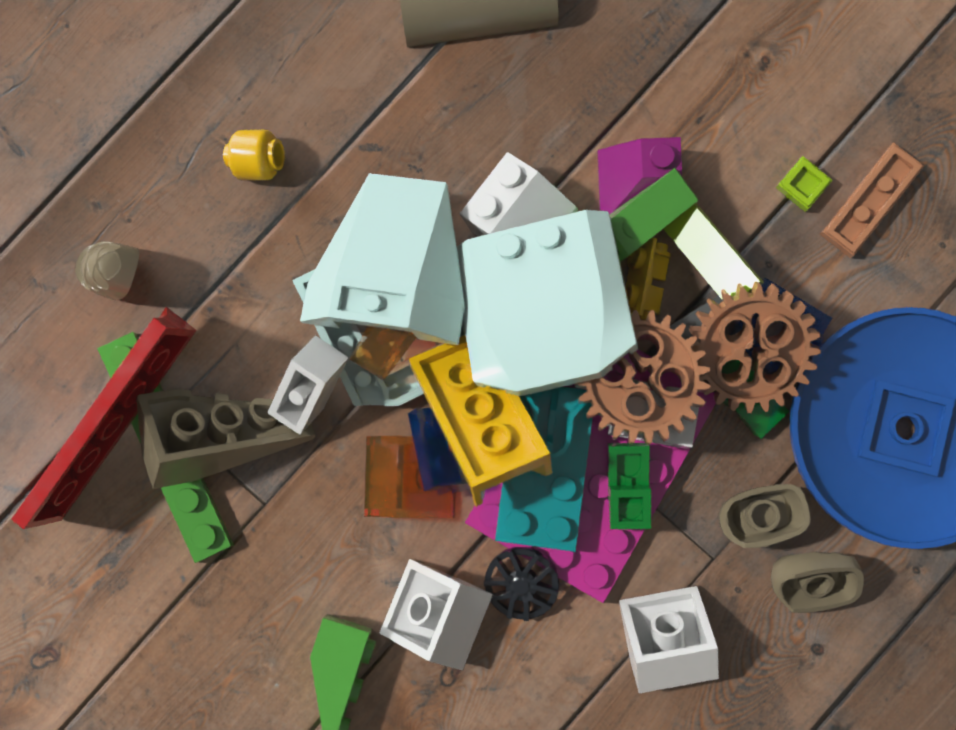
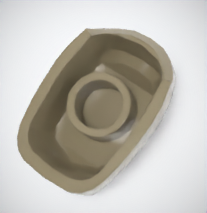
(107, 269)
(764, 515)
(816, 581)

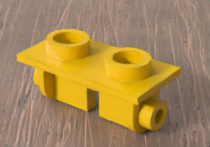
(645, 264)

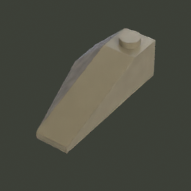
(201, 435)

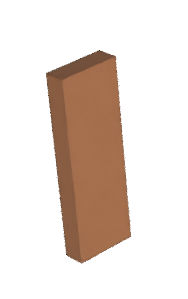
(871, 200)

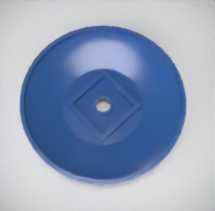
(847, 433)

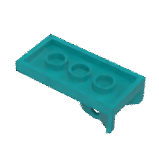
(548, 508)

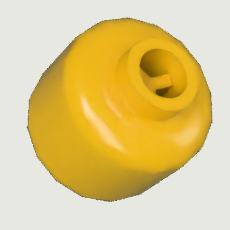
(254, 155)

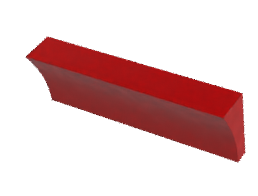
(105, 421)

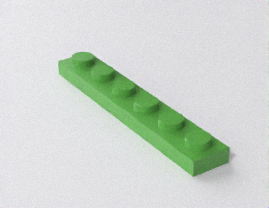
(190, 501)

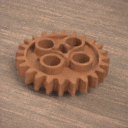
(789, 347)
(672, 356)

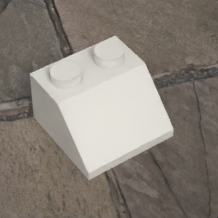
(513, 198)
(435, 615)
(669, 639)

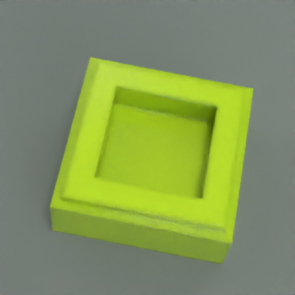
(804, 184)

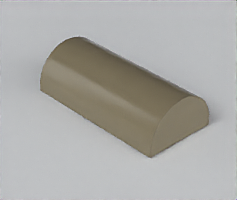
(454, 20)

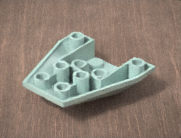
(392, 263)

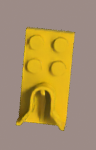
(482, 425)

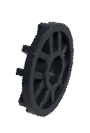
(522, 583)

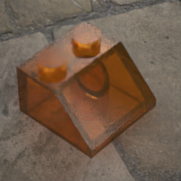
(396, 484)

